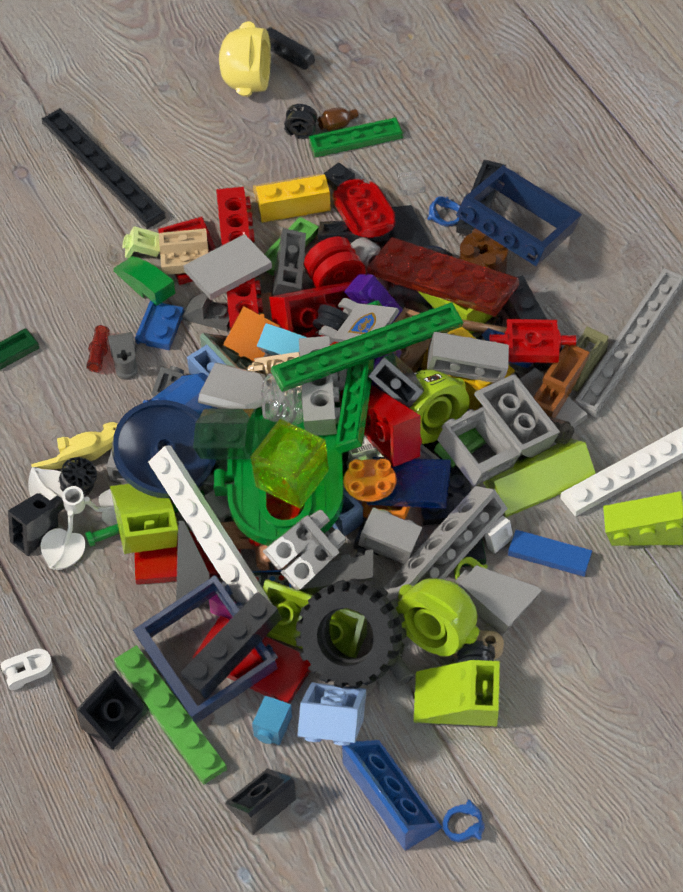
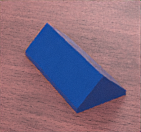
(389, 792)

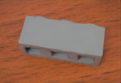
(468, 357)

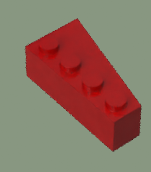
(298, 309)
(392, 428)

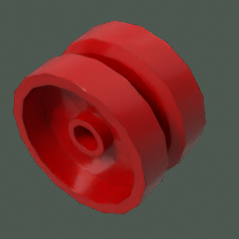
(333, 262)

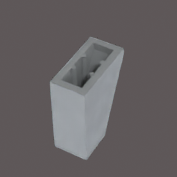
(497, 597)

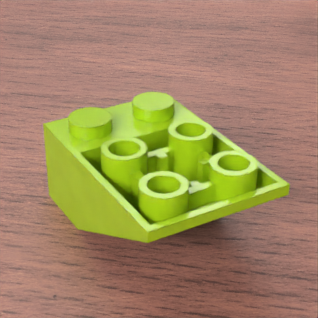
(143, 520)
(458, 694)

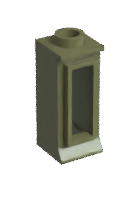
(596, 353)

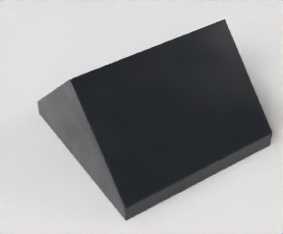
(111, 711)
(262, 799)

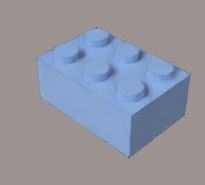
(331, 713)

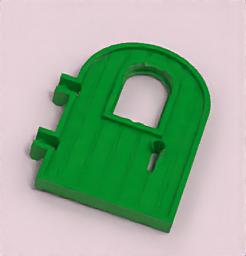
(248, 502)

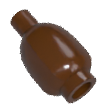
(336, 118)

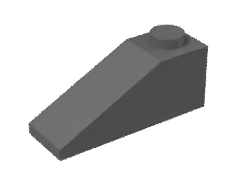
(289, 263)
(190, 566)

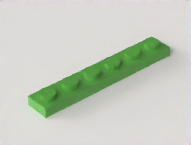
(170, 715)

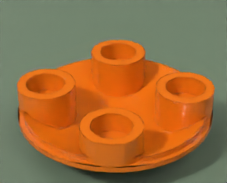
(370, 479)

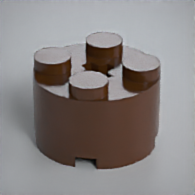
(484, 251)

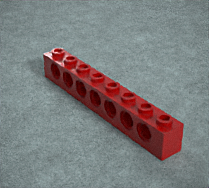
(234, 223)

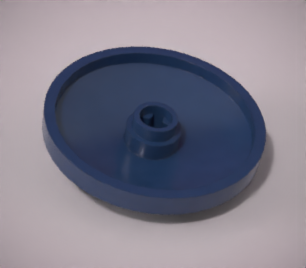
(145, 432)

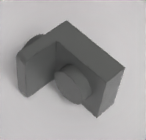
(166, 378)

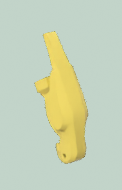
(85, 445)

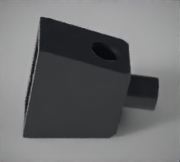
(32, 520)

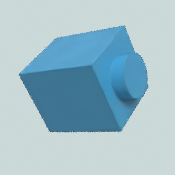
(272, 720)

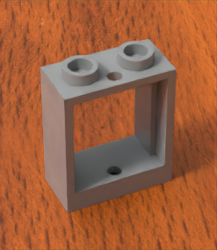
(480, 419)

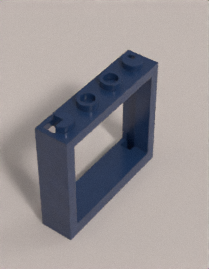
(531, 198)
(175, 612)

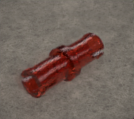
(98, 348)

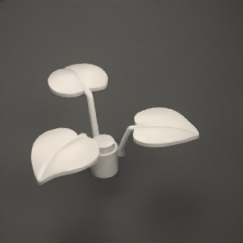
(60, 547)

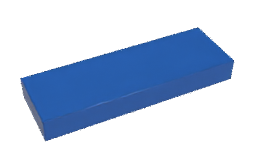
(550, 553)

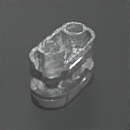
(279, 404)

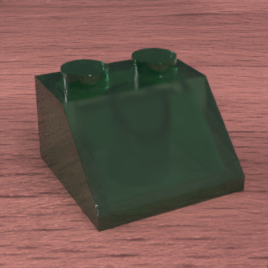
(224, 434)

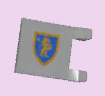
(361, 320)

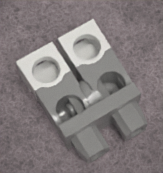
(313, 545)

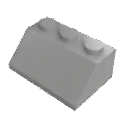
(518, 416)

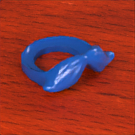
(442, 202)
(473, 831)

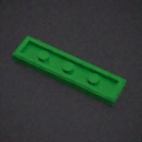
(355, 137)

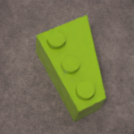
(646, 521)

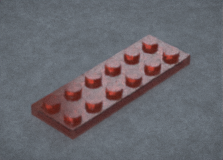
(443, 276)

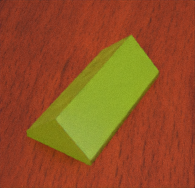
(542, 476)
(346, 625)

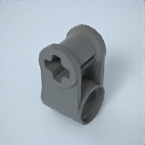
(123, 354)

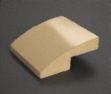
(181, 248)

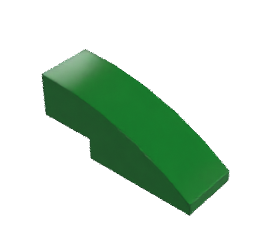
(146, 279)

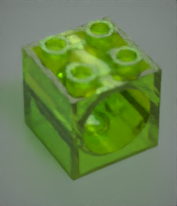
(290, 463)

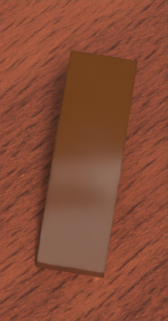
(561, 379)

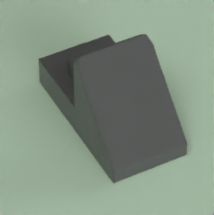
(207, 313)

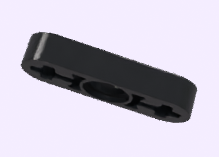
(290, 49)

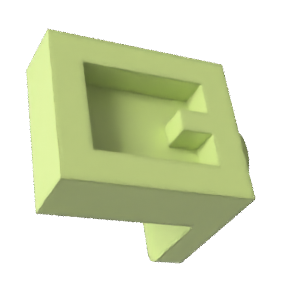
(142, 242)

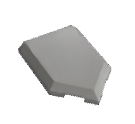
(232, 388)

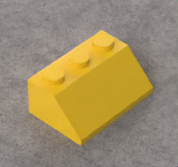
(292, 197)

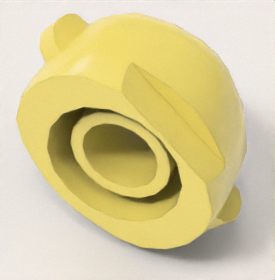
(246, 59)

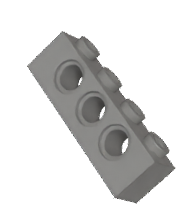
(319, 393)

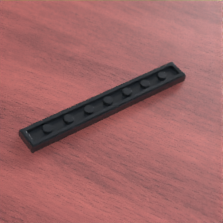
(104, 168)

